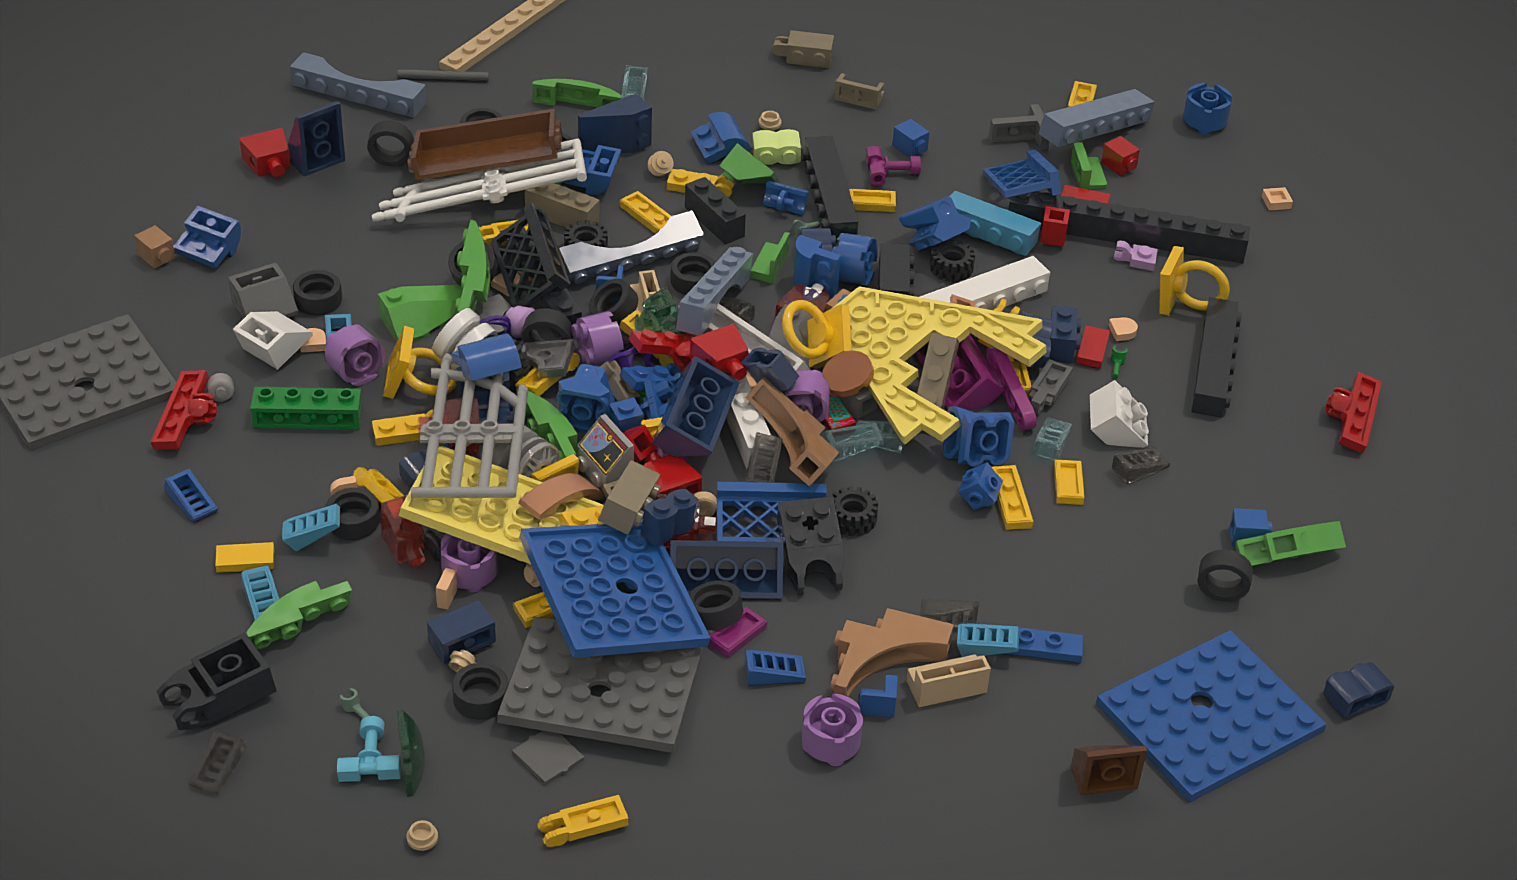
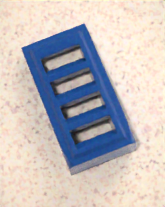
(187, 479)
(758, 672)

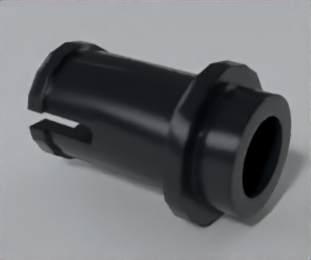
(433, 544)

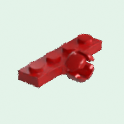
(664, 343)
(184, 408)
(1355, 410)

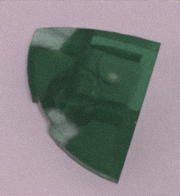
(658, 314)
(412, 752)

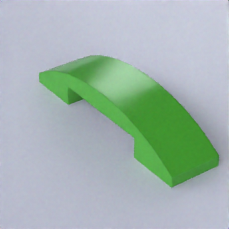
(572, 91)

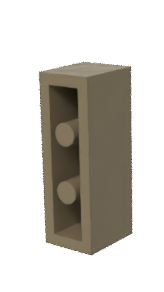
(563, 204)
(938, 369)
(629, 497)

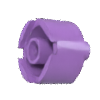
(597, 338)
(354, 354)
(811, 394)
(473, 563)
(832, 728)

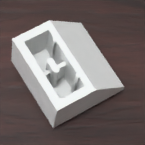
(271, 336)
(1118, 417)

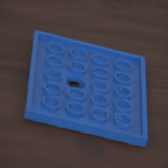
(580, 576)
(1202, 746)

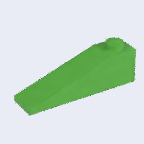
(418, 308)

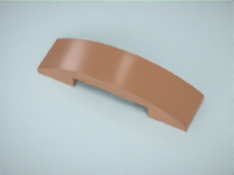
(547, 496)

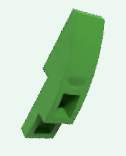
(475, 269)
(551, 425)
(1292, 543)
(286, 615)

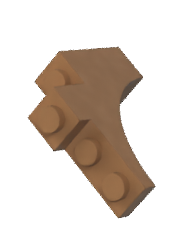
(800, 431)
(893, 641)

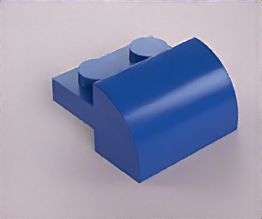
(719, 136)
(599, 169)
(208, 237)
(816, 265)
(487, 357)

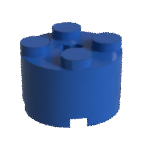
(1207, 108)
(857, 258)

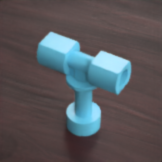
(370, 759)

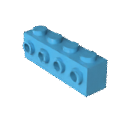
(997, 224)

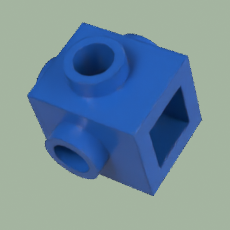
(980, 486)

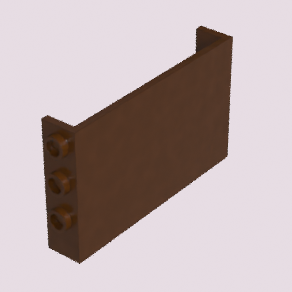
(485, 144)

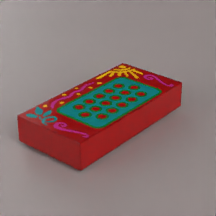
(838, 414)

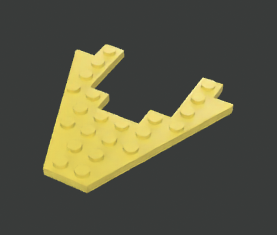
(897, 325)

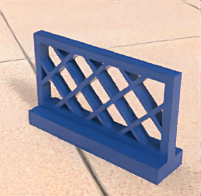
(1025, 176)
(755, 494)

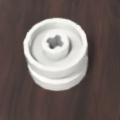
(460, 330)

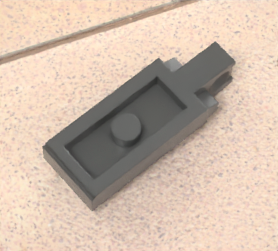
(1049, 385)

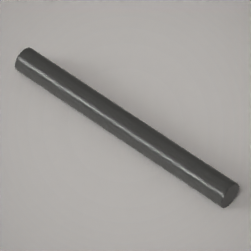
(443, 75)

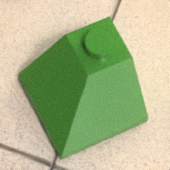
(746, 168)

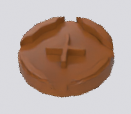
(848, 373)

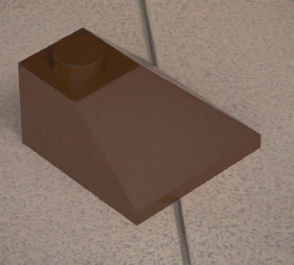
(1107, 768)

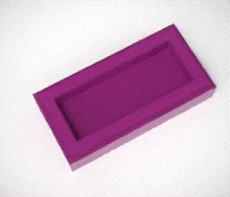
(736, 636)

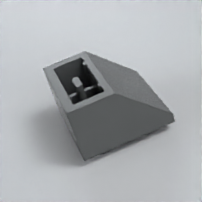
(262, 291)

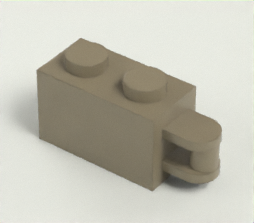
(805, 48)

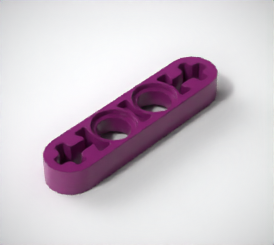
(1014, 391)

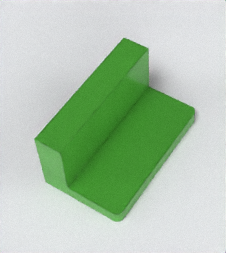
(1087, 169)
(771, 260)

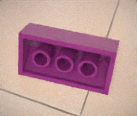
(972, 379)

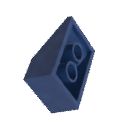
(617, 125)
(317, 139)

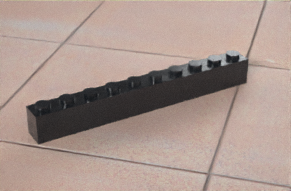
(1139, 226)

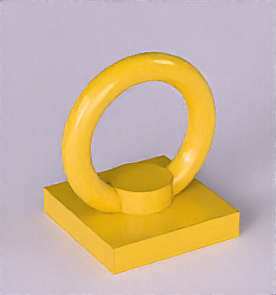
(1175, 277)
(827, 332)
(402, 364)

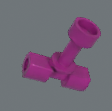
(880, 166)

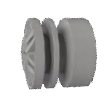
(535, 453)

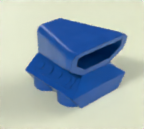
(934, 223)
(585, 397)
(980, 437)

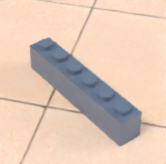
(1096, 117)

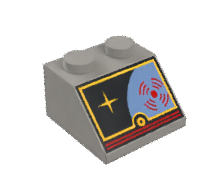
(604, 452)

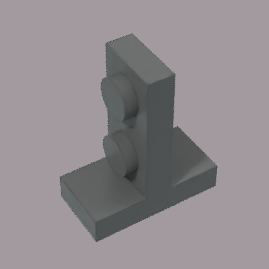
(1019, 128)

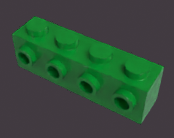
(306, 408)

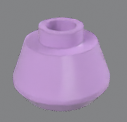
(517, 316)

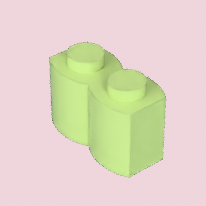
(777, 146)

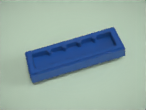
(1049, 645)

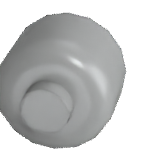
(221, 387)

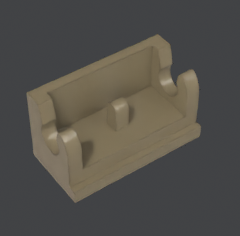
(858, 93)

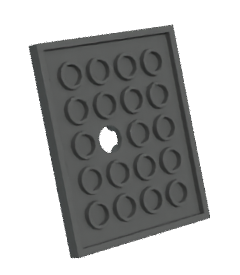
(41, 381)
(640, 710)

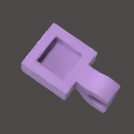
(1138, 256)

